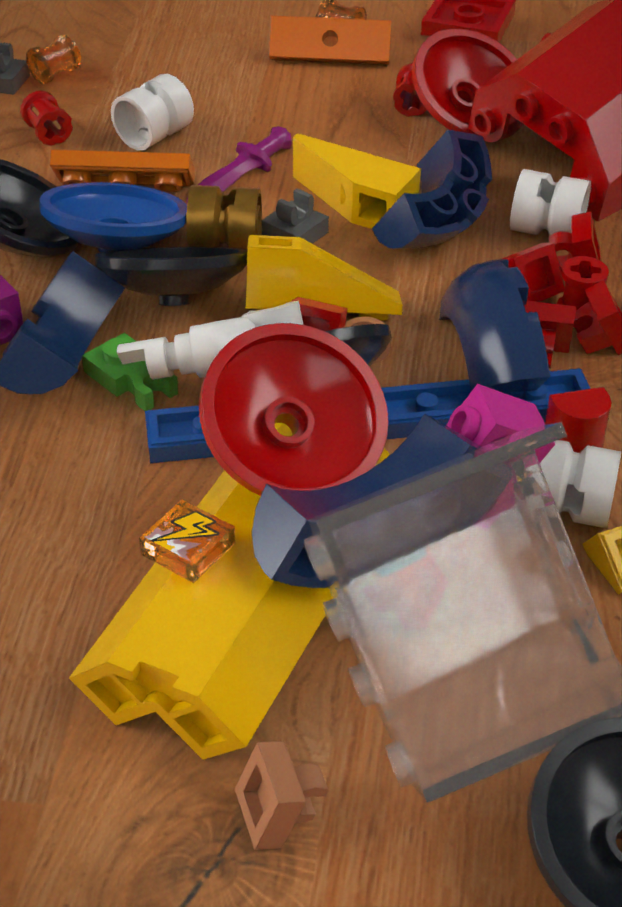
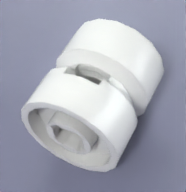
(152, 111)
(547, 204)
(582, 481)

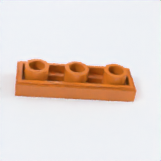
(304, 37)
(163, 170)

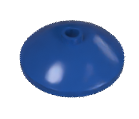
(113, 214)

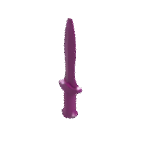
(250, 158)

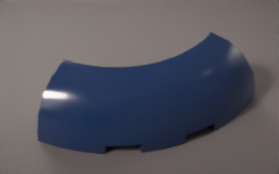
(451, 196)
(69, 316)
(497, 336)
(284, 514)

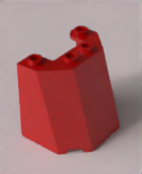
(569, 96)

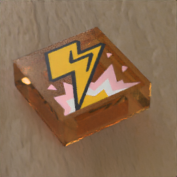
(187, 540)

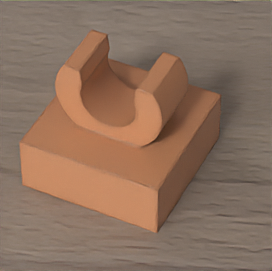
(276, 794)

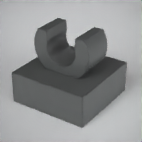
(12, 71)
(296, 219)

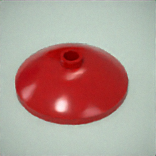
(451, 69)
(298, 380)

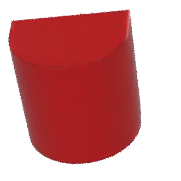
(583, 416)

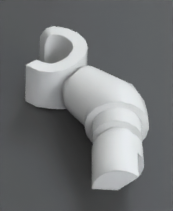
(198, 348)

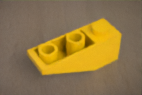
(350, 180)
(293, 268)

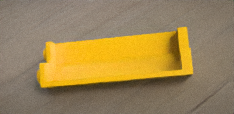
(206, 649)

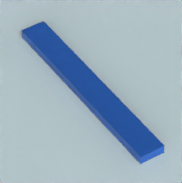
(178, 434)

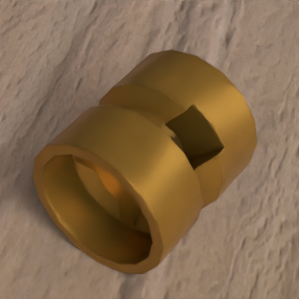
(222, 217)

